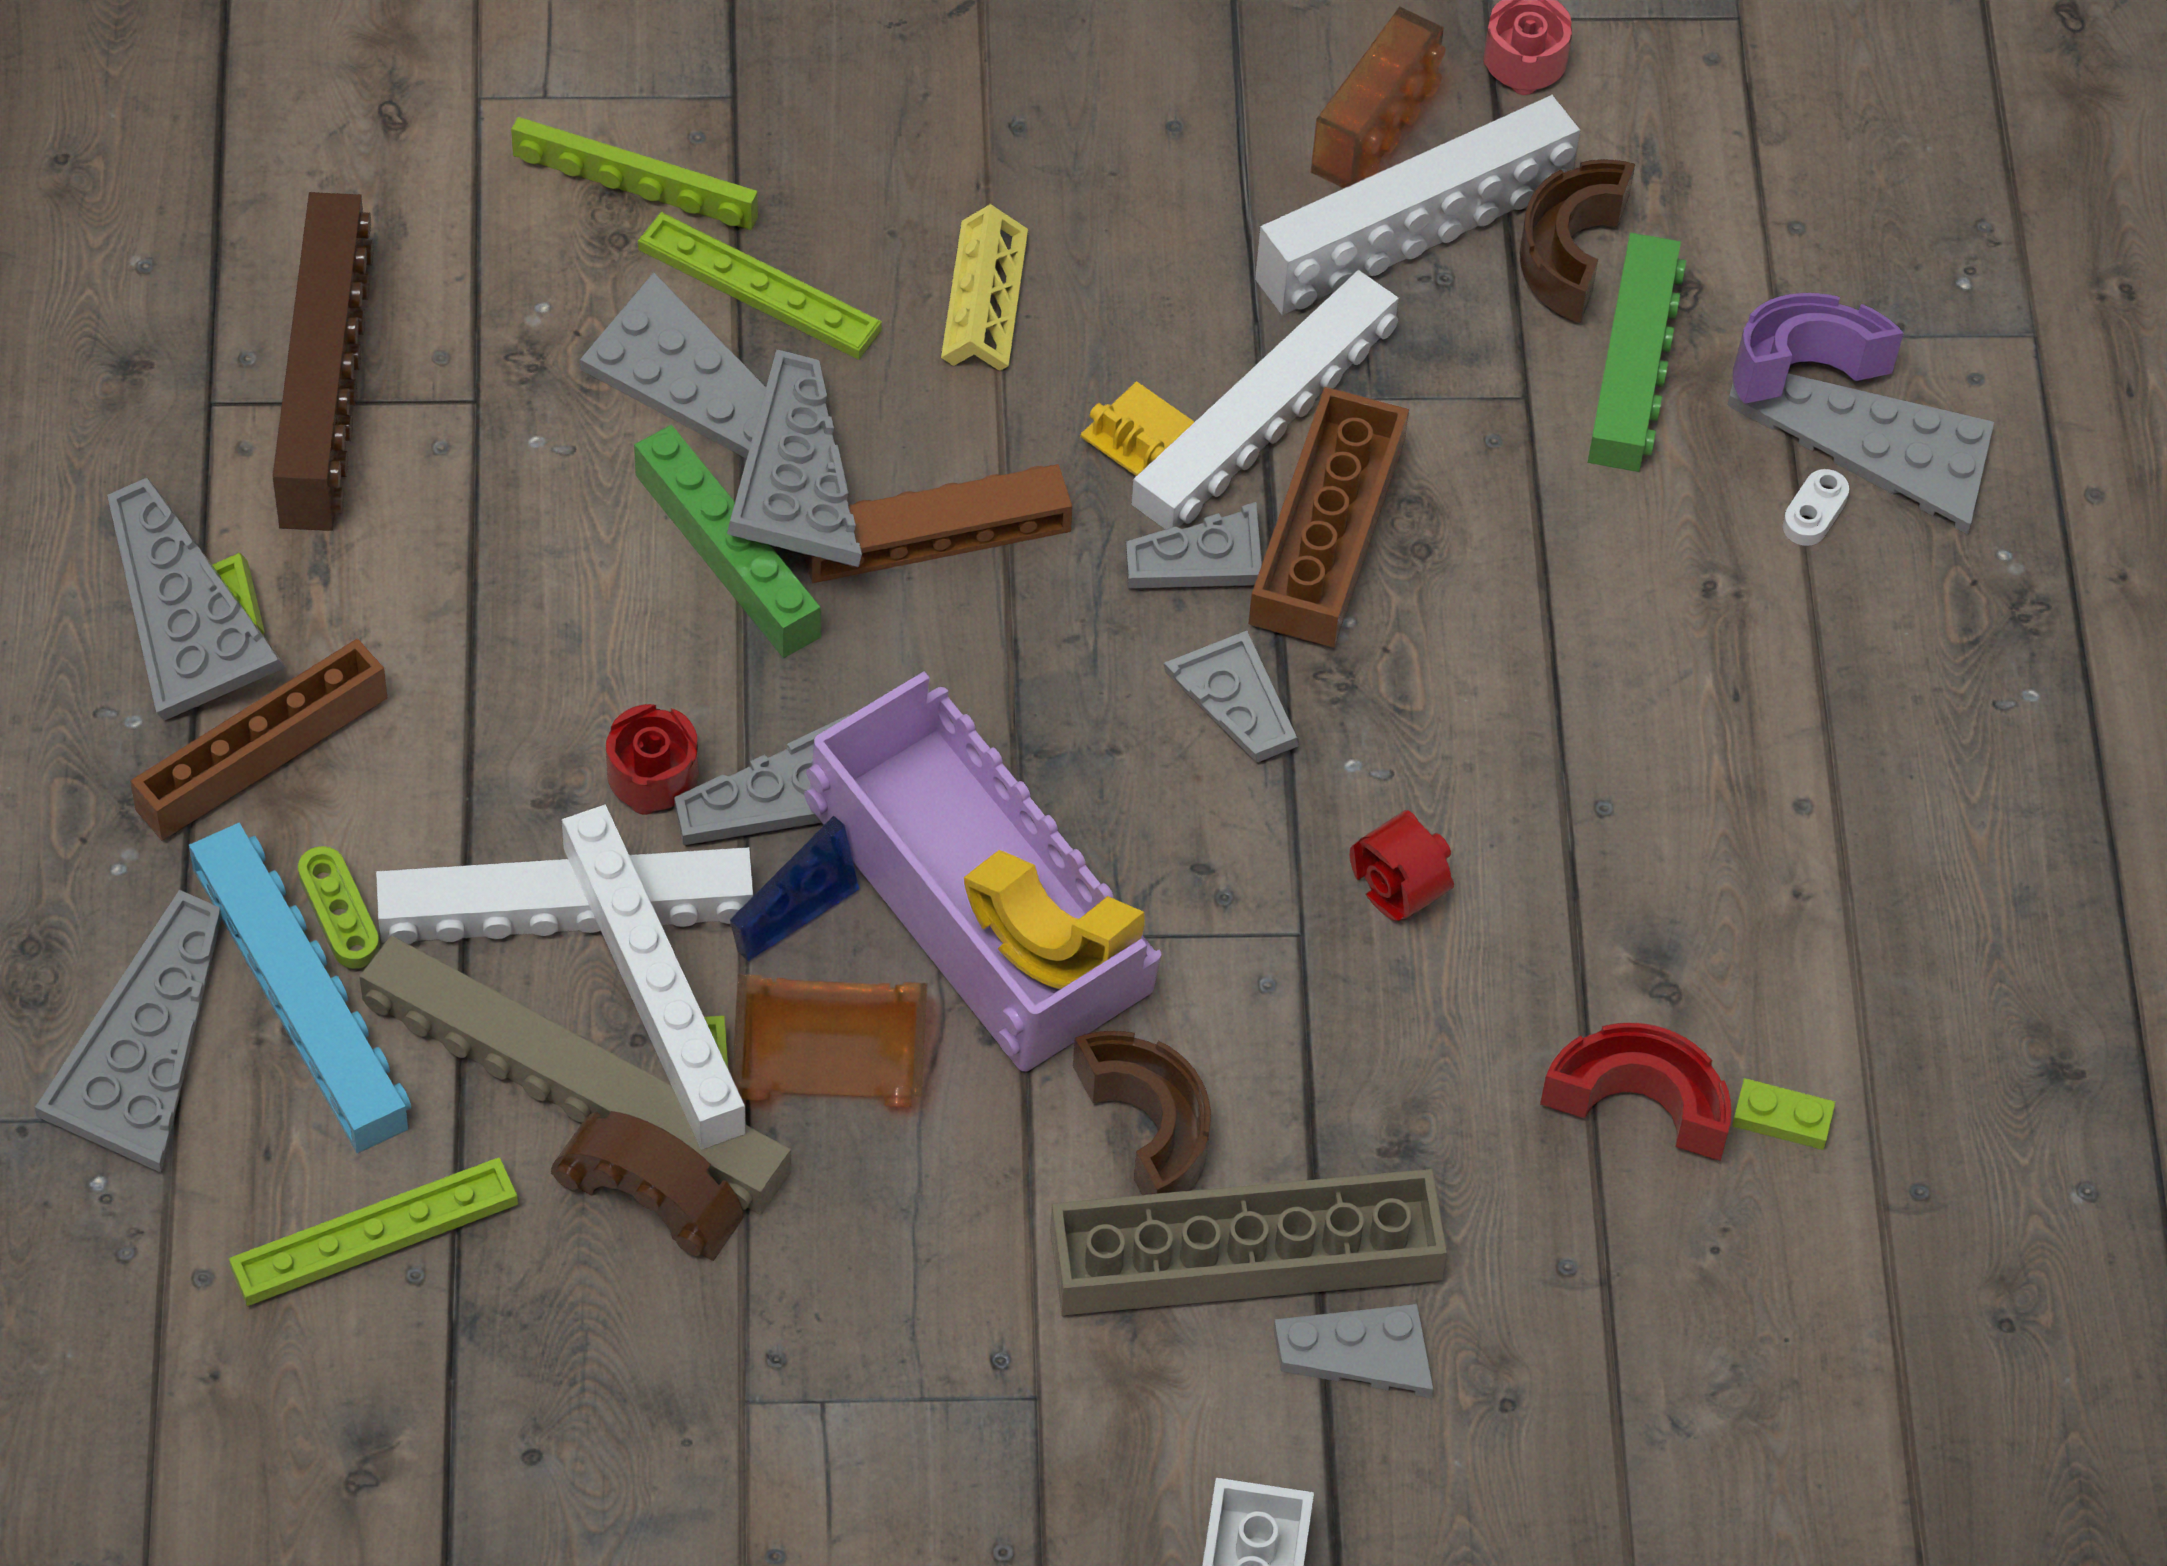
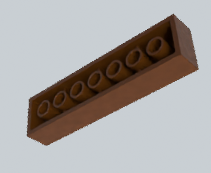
(322, 362)

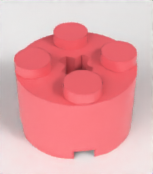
(1528, 43)

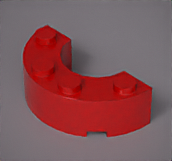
(1649, 1063)

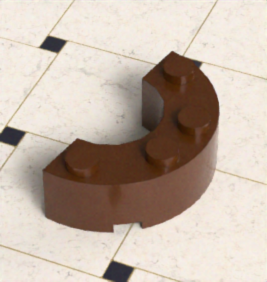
(1560, 208)
(1166, 1088)
(658, 1172)

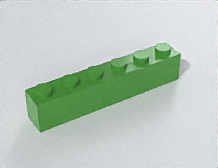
(1635, 352)
(745, 567)

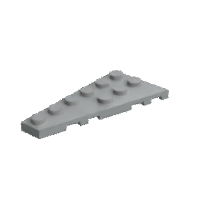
(677, 367)
(1885, 440)
(794, 473)
(186, 617)
(754, 799)
(133, 1056)

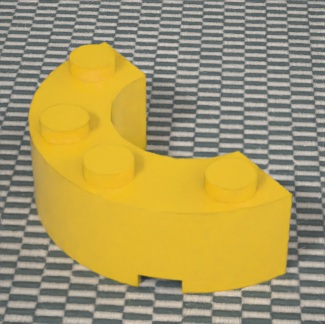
(1037, 932)

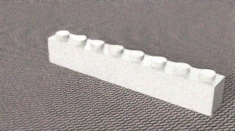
(1265, 402)
(548, 897)
(653, 977)

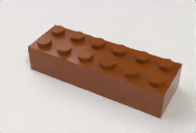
(1328, 517)

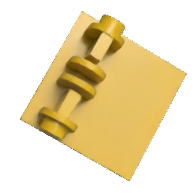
(1135, 428)

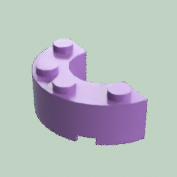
(1816, 330)

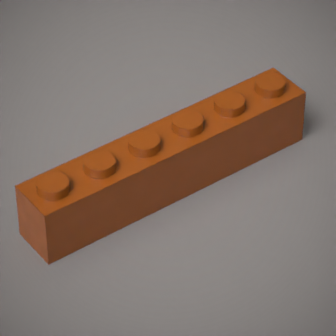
(953, 521)
(259, 739)

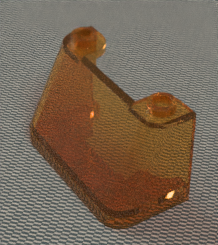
(829, 1039)

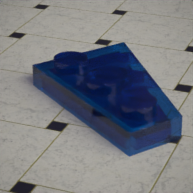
(799, 892)

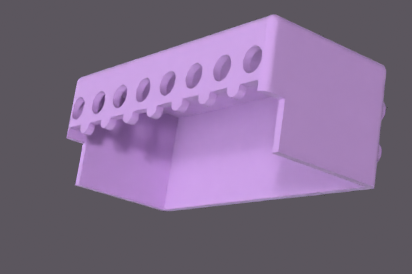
(928, 814)

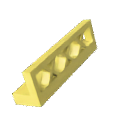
(976, 281)

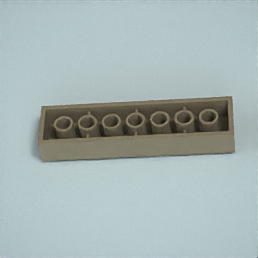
(1247, 1242)

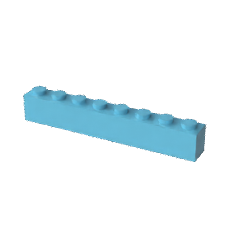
(300, 988)

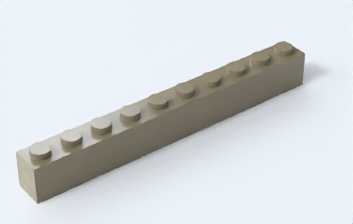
(554, 1062)

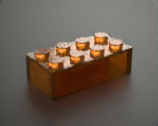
(1378, 99)

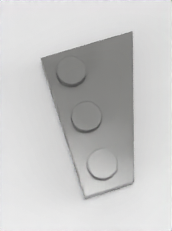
(1207, 554)
(1237, 694)
(1359, 1345)

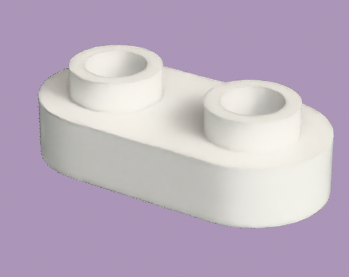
(1818, 504)

